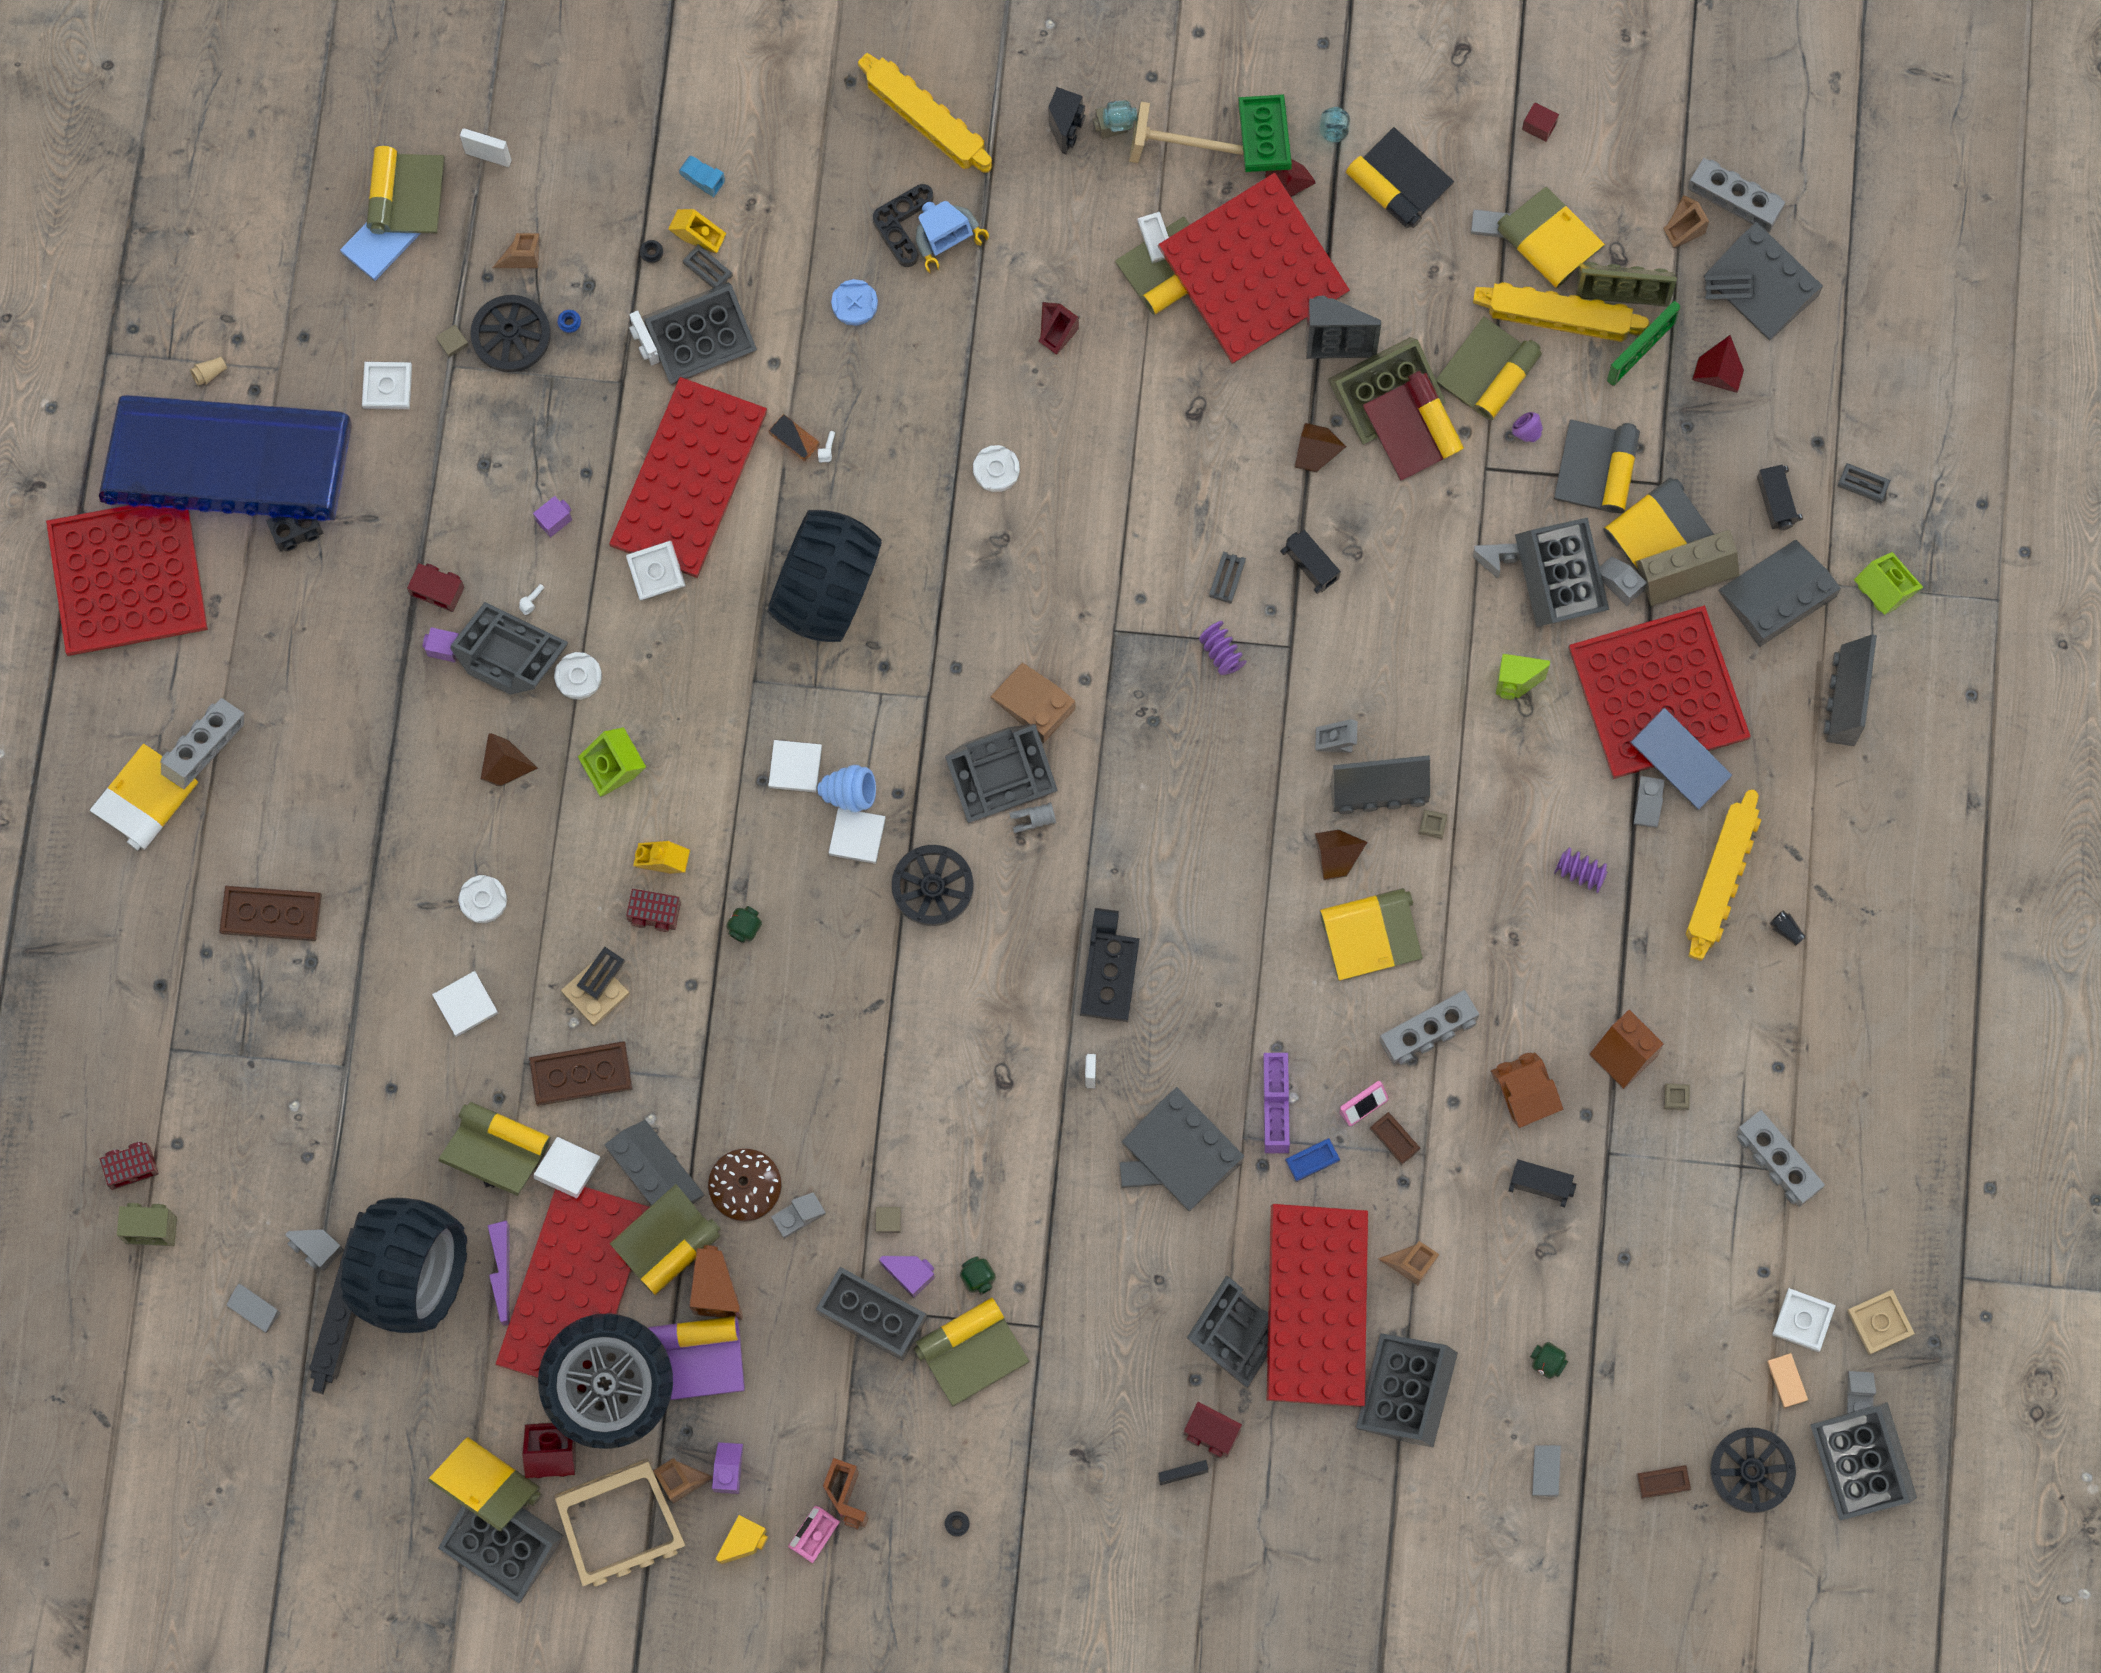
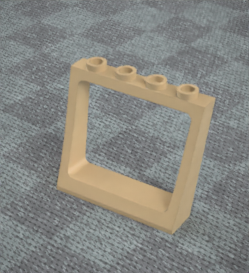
(601, 1485)

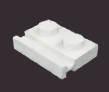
(640, 332)

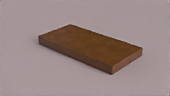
(270, 913)
(580, 1073)

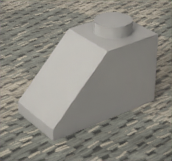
(1622, 580)

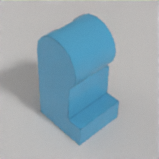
(702, 175)

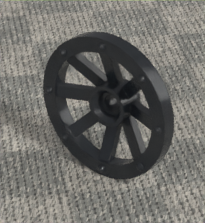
(511, 337)
(932, 879)
(1757, 1464)

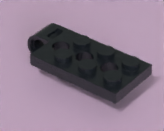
(1102, 934)

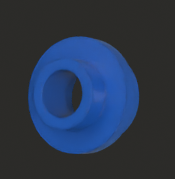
(564, 316)

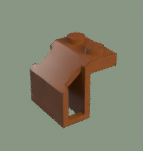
(1527, 1089)
(851, 1516)

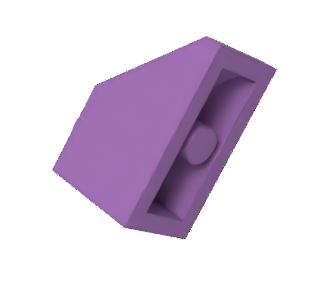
(909, 1272)
(727, 1468)

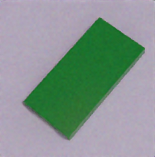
(1264, 133)
(1643, 343)

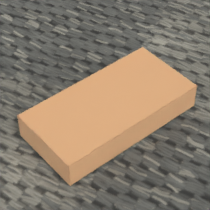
(1787, 1380)

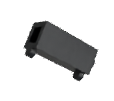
(1778, 497)
(1311, 560)
(1542, 1181)

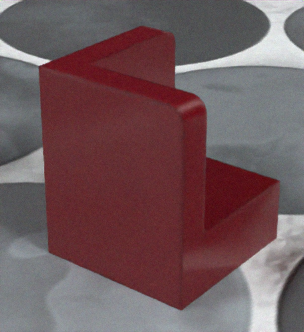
(1540, 122)

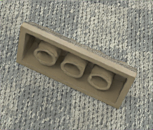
(1689, 567)

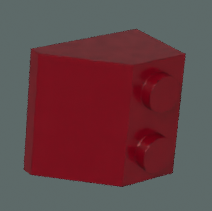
(1212, 1430)
(547, 1452)

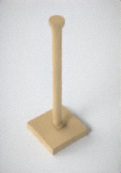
(1143, 133)

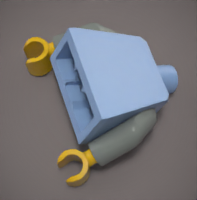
(944, 227)

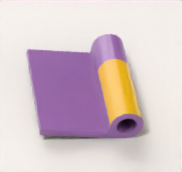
(703, 1356)

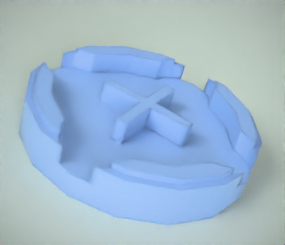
(854, 302)

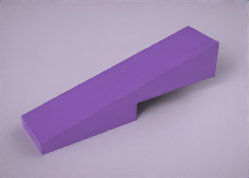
(1276, 1103)
(500, 1241)

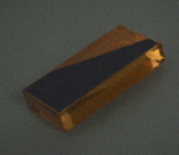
(794, 437)

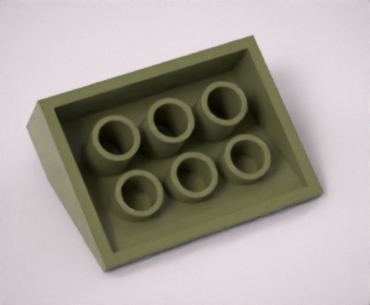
(1625, 284)
(1377, 377)

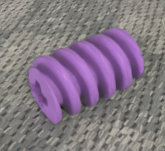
(1220, 650)
(1582, 869)

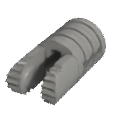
(1039, 816)

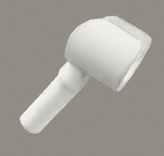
(825, 454)
(526, 604)

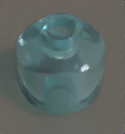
(1119, 115)
(1334, 124)

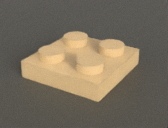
(590, 1008)
(1880, 1322)

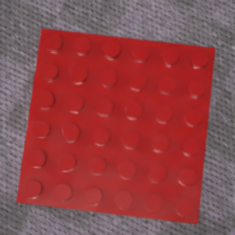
(1252, 267)
(125, 577)
(1656, 667)

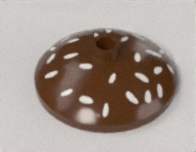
(752, 1199)

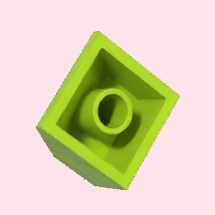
(1887, 583)
(1519, 675)
(611, 761)

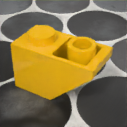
(661, 857)

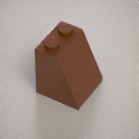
(1627, 1049)
(712, 1286)

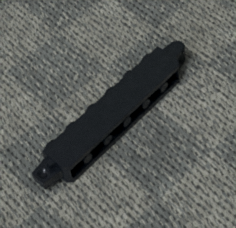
(333, 1334)

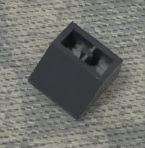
(1065, 116)

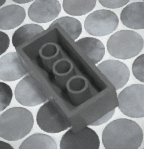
(871, 1313)

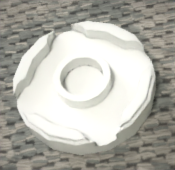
(996, 468)
(578, 676)
(482, 899)

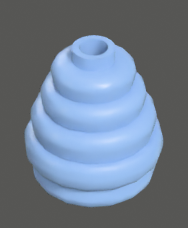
(849, 788)

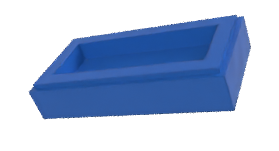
(1312, 1160)

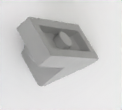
(1491, 555)
(1337, 736)
(1649, 802)
(798, 1215)
(1860, 1390)

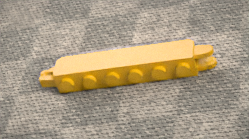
(925, 114)
(1560, 312)
(1722, 874)

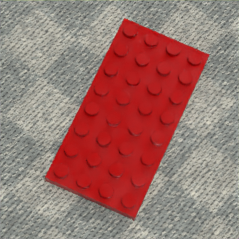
(689, 474)
(569, 1275)
(1317, 1305)

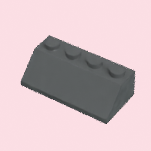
(650, 1163)

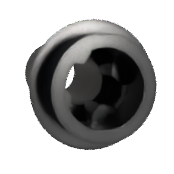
(1787, 927)

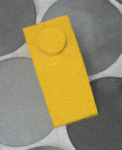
(697, 229)
(742, 1540)

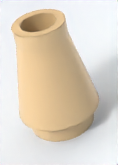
(207, 371)

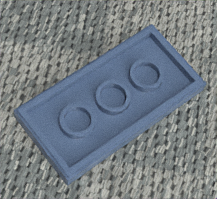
(1681, 758)

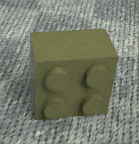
(146, 1225)

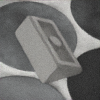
(253, 1308)
(1546, 1470)

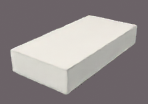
(1153, 233)
(1090, 1070)

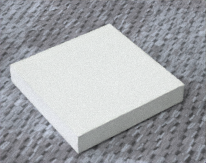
(485, 147)
(387, 385)
(655, 570)
(795, 766)
(857, 836)
(465, 1004)
(567, 1167)
(1803, 1320)

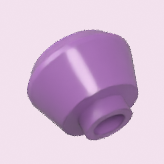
(1528, 427)

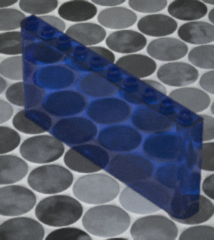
(226, 457)

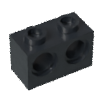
(297, 533)

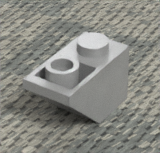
(317, 1245)

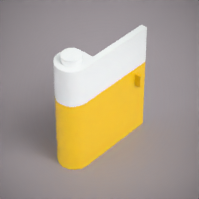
(141, 799)

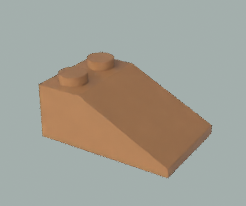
(1034, 700)

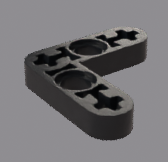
(893, 224)

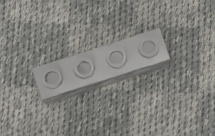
(1742, 205)
(184, 771)
(1458, 1004)
(1778, 1145)

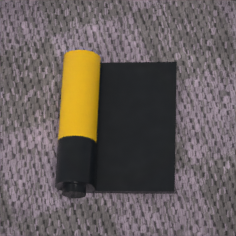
(1400, 178)

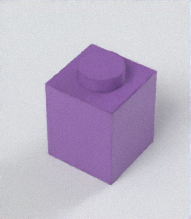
(553, 516)
(438, 644)

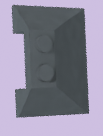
(506, 650)
(1000, 771)
(1233, 1332)

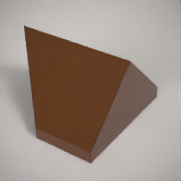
(1317, 447)
(503, 761)
(1338, 852)

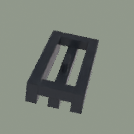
(589, 990)
(1183, 1472)

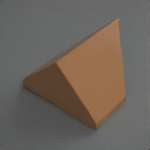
(1686, 222)
(521, 253)
(1412, 1261)
(680, 1479)

